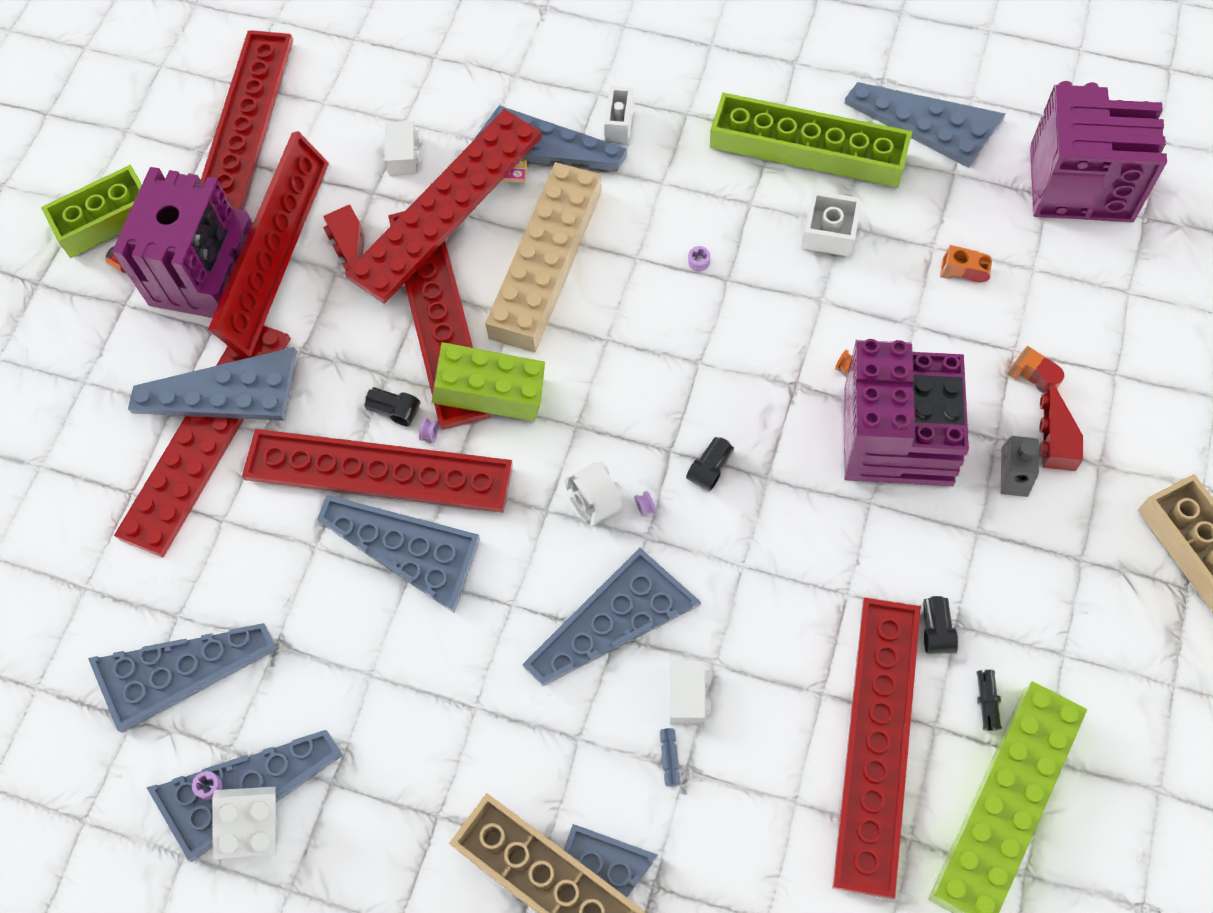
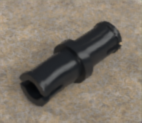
(989, 700)

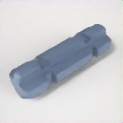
(670, 757)

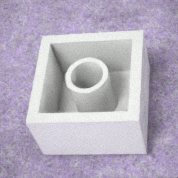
(831, 223)
(244, 822)

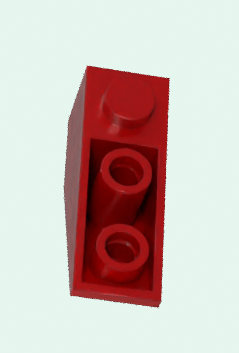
(347, 233)
(1061, 435)

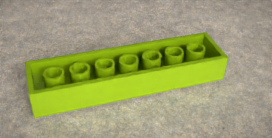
(810, 139)
(1008, 803)

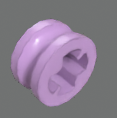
(694, 253)
(428, 430)
(645, 504)
(198, 781)

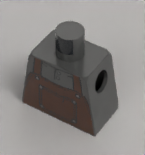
(1018, 458)

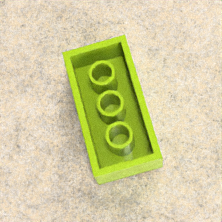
(93, 211)
(488, 382)

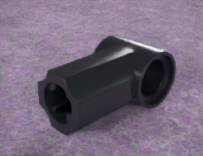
(398, 408)
(707, 469)
(939, 633)

